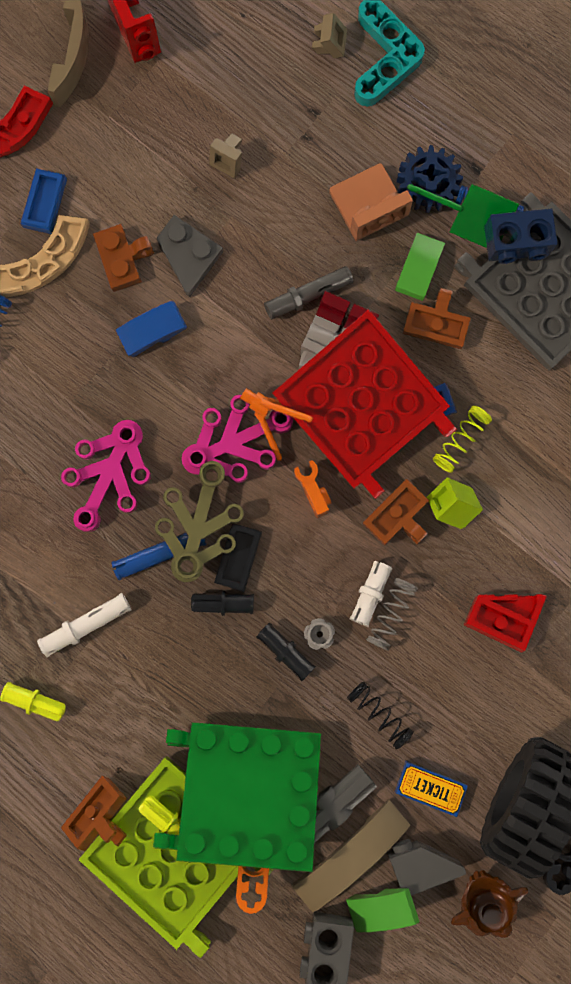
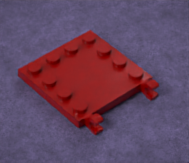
(363, 401)

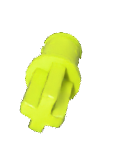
(33, 702)
(160, 816)

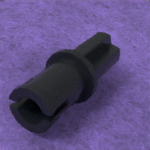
(222, 603)

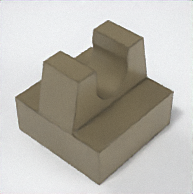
(331, 35)
(226, 155)

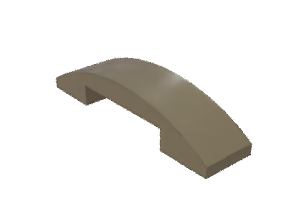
(66, 77)
(352, 857)

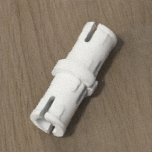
(371, 593)

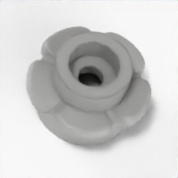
(319, 642)

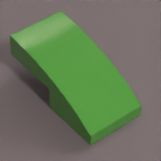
(419, 266)
(382, 911)

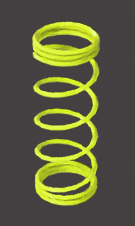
(479, 414)

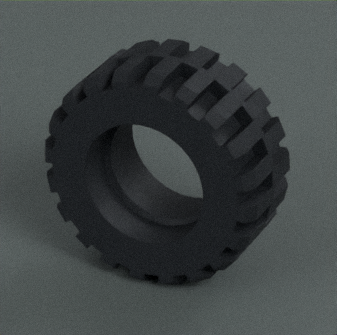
(531, 810)

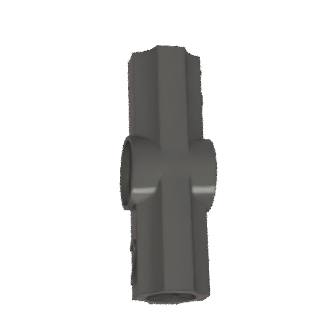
(337, 802)

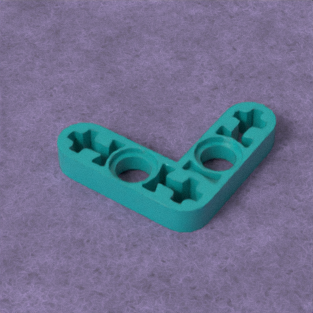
(396, 52)

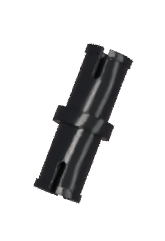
(285, 651)

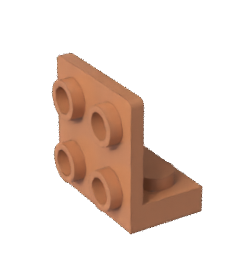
(370, 201)

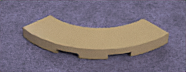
(48, 263)

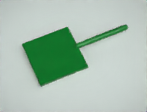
(473, 212)

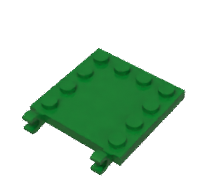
(247, 797)

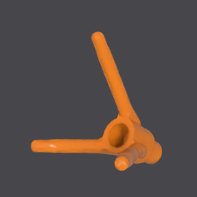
(262, 406)

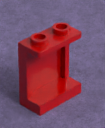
(138, 33)

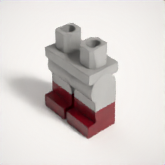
(328, 324)

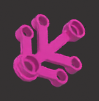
(232, 441)
(109, 470)

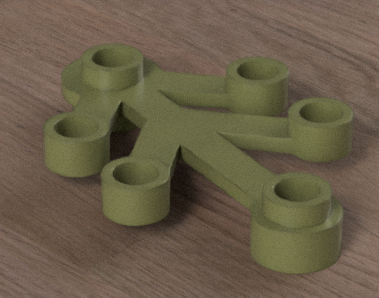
(197, 527)

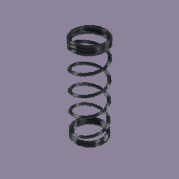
(407, 733)

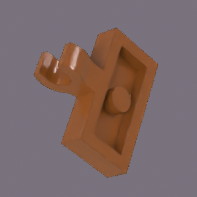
(120, 257)
(437, 323)
(397, 514)
(94, 816)

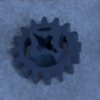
(435, 166)

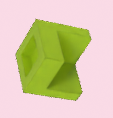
(454, 503)

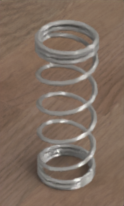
(410, 588)

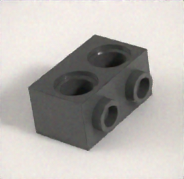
(332, 953)

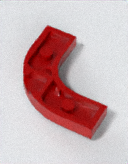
(23, 120)

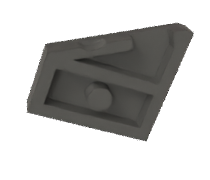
(188, 253)

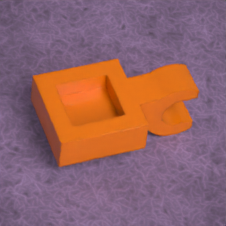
(316, 496)

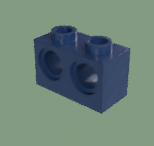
(517, 228)

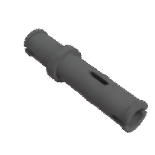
(307, 293)

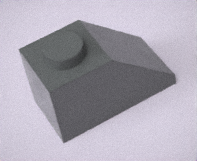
(422, 866)

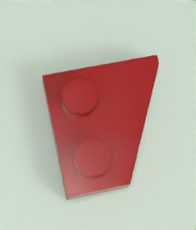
(506, 618)

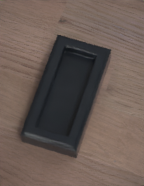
(237, 565)

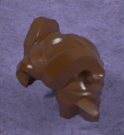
(489, 905)

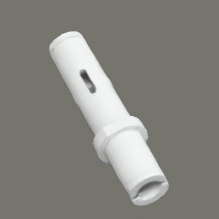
(73, 631)

